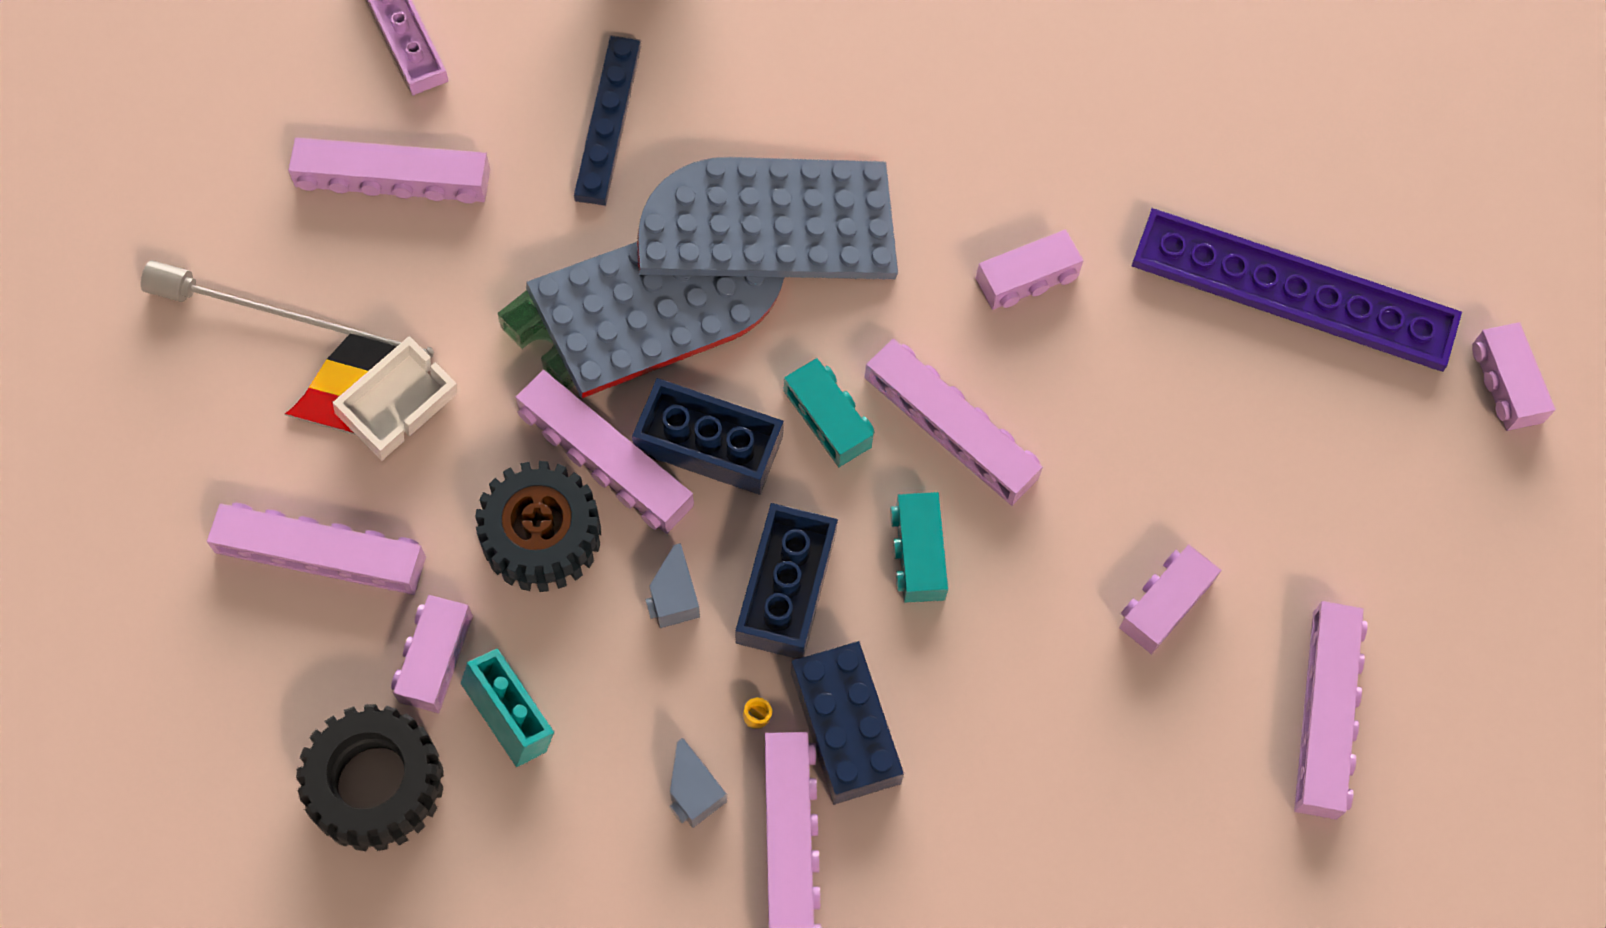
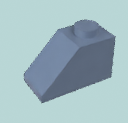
(673, 592)
(693, 787)

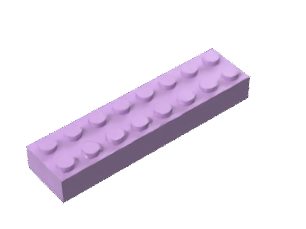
(409, 44)

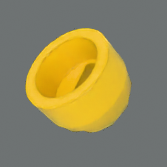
(760, 709)

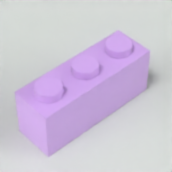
(1029, 270)
(1513, 376)
(1168, 598)
(432, 653)

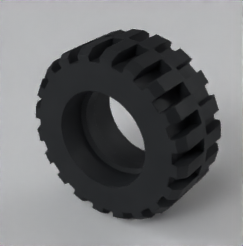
(341, 743)

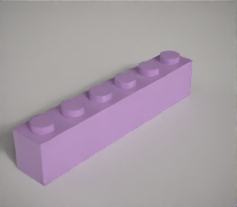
(389, 170)
(953, 421)
(604, 452)
(317, 548)
(1330, 711)
(790, 830)

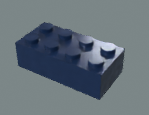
(708, 436)
(786, 581)
(846, 722)

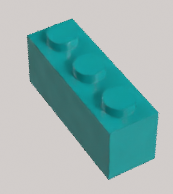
(829, 412)
(919, 547)
(507, 707)

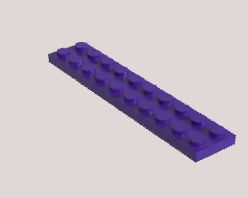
(1298, 289)

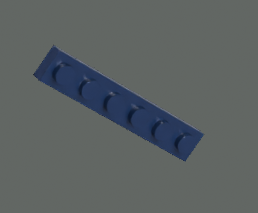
(607, 121)

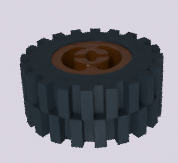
(544, 555)

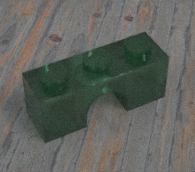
(523, 325)

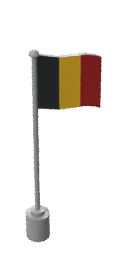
(338, 373)

